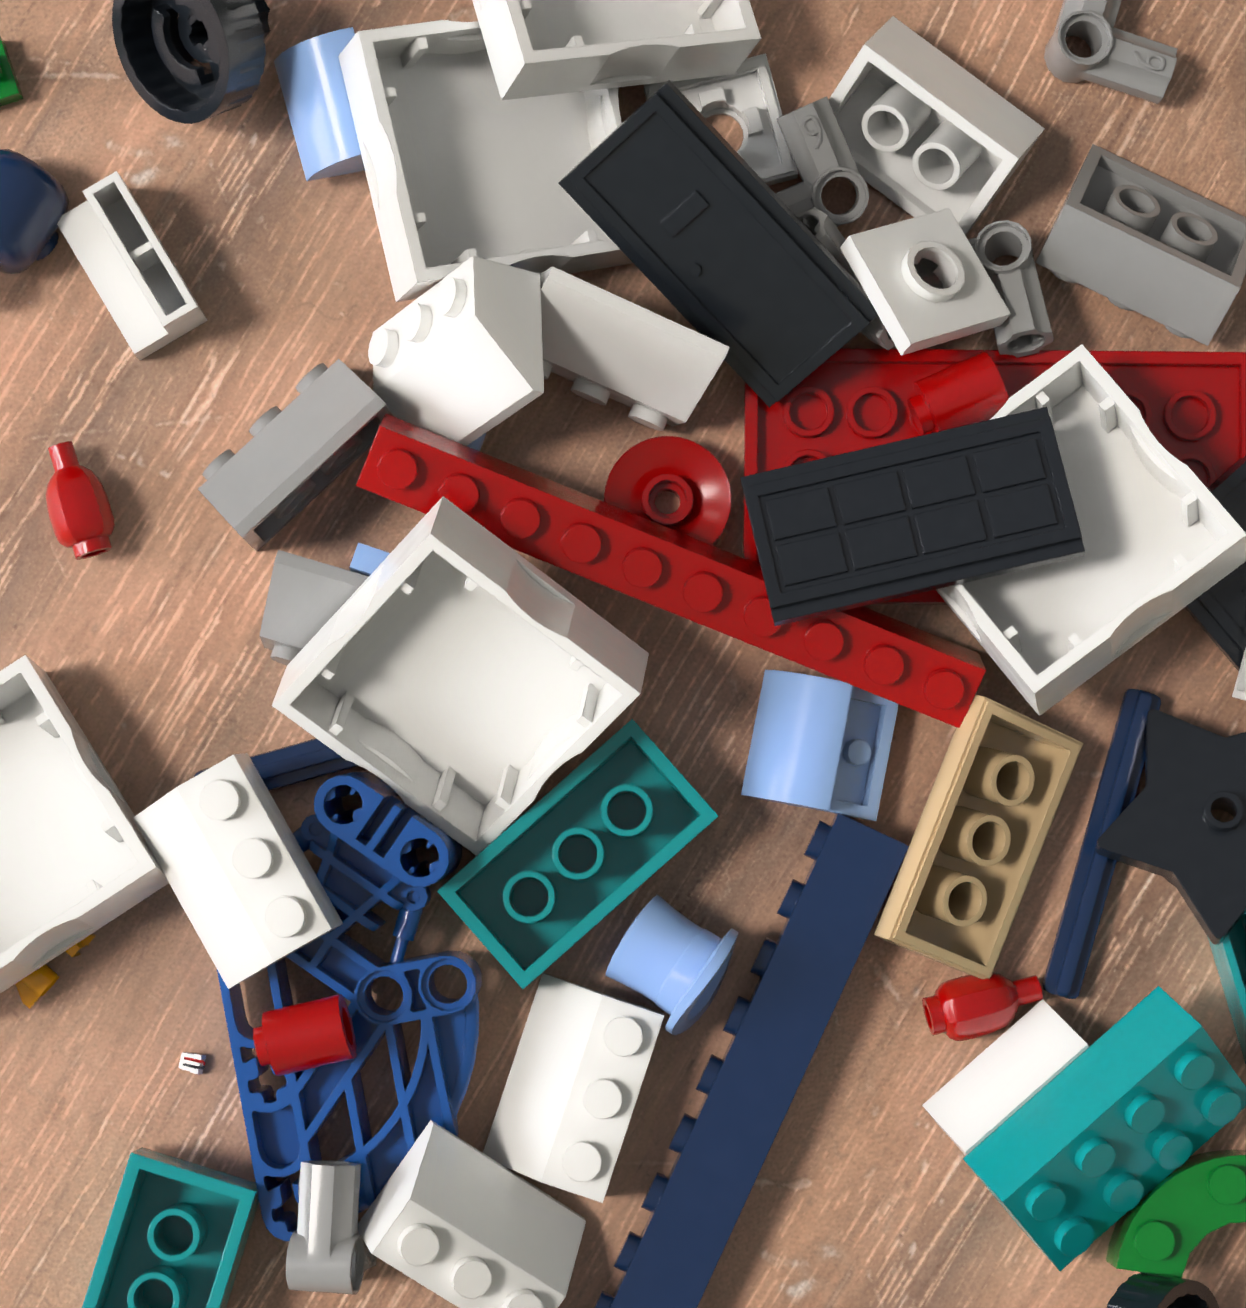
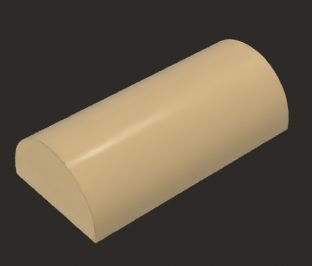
(979, 838)

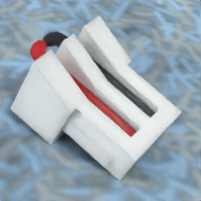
(192, 1062)

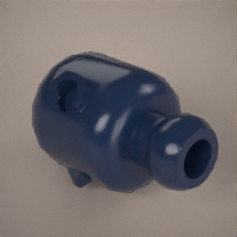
(29, 211)

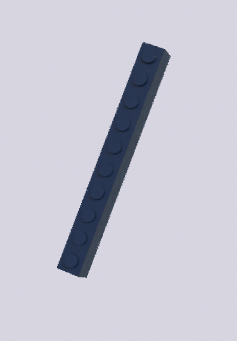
(760, 1070)

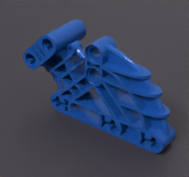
(362, 864)

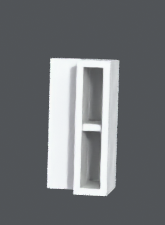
(130, 267)
(1005, 1076)

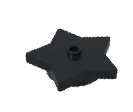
(1172, 823)

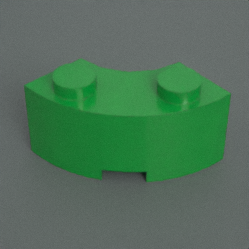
(1180, 1213)

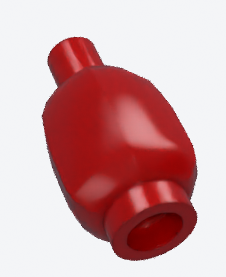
(78, 505)
(977, 1006)

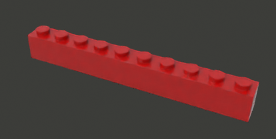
(668, 570)

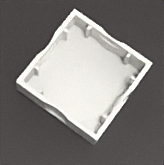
(611, 43)
(460, 166)
(1146, 533)
(461, 677)
(64, 830)

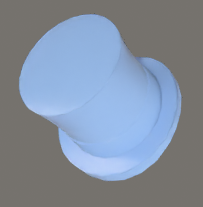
(672, 962)

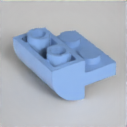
(320, 105)
(819, 745)

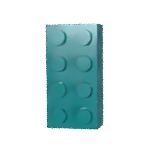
(577, 854)
(1109, 1127)
(172, 1236)

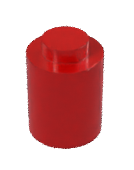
(958, 395)
(305, 1035)

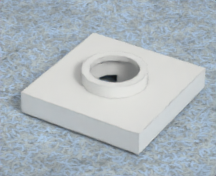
(754, 104)
(909, 307)

